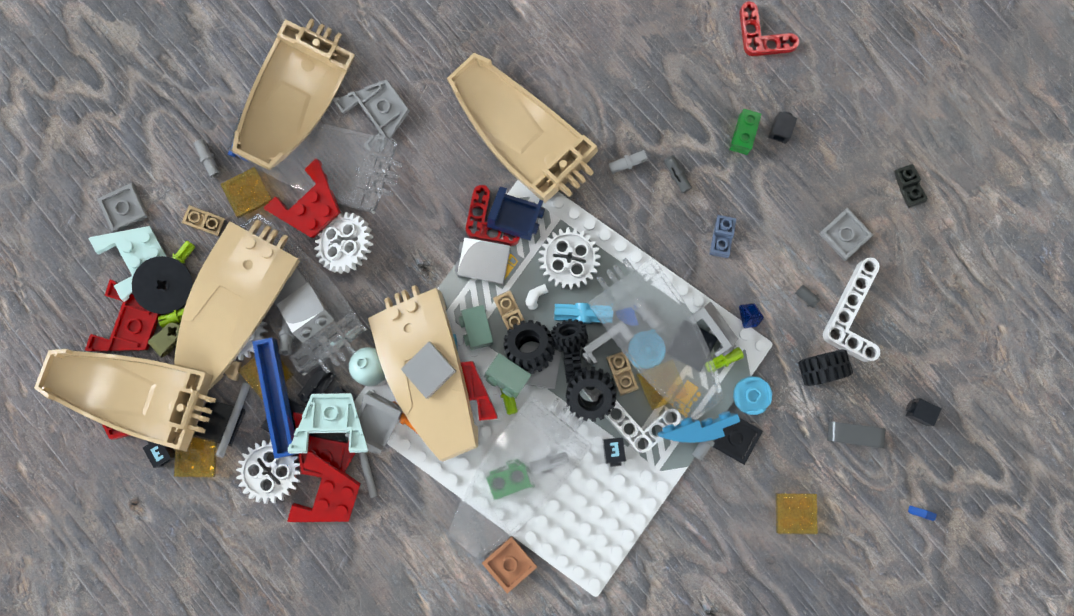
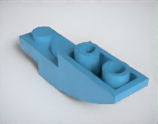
(692, 431)

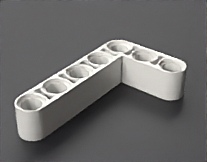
(850, 312)
(638, 432)

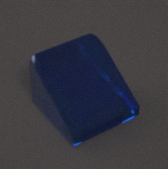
(750, 315)

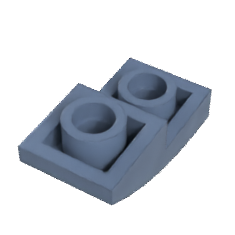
(722, 236)

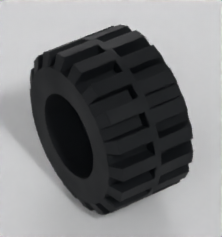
(526, 333)
(825, 367)
(589, 409)

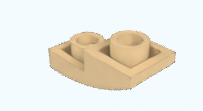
(203, 220)
(508, 309)
(622, 373)

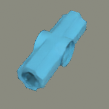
(579, 311)

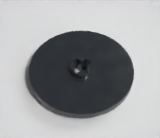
(146, 285)

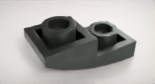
(909, 185)

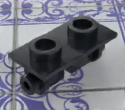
(317, 384)

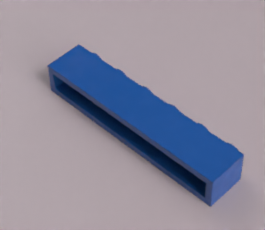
(274, 395)

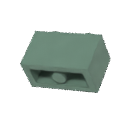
(476, 327)
(507, 376)

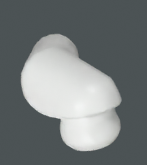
(533, 295)

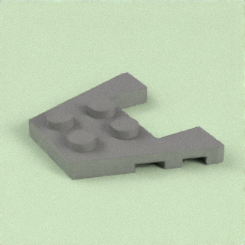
(380, 104)

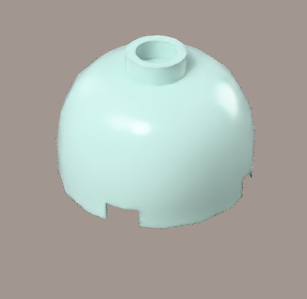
(366, 367)

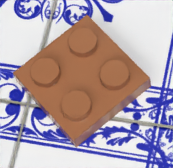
(509, 564)

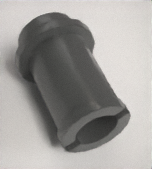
(805, 294)

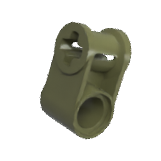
(165, 340)

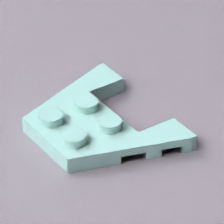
(135, 248)
(329, 415)

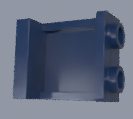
(515, 215)

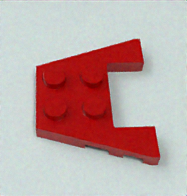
(314, 209)
(132, 328)
(477, 391)
(332, 450)
(334, 497)

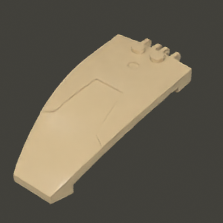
(290, 93)
(521, 129)
(231, 298)
(399, 334)
(129, 394)

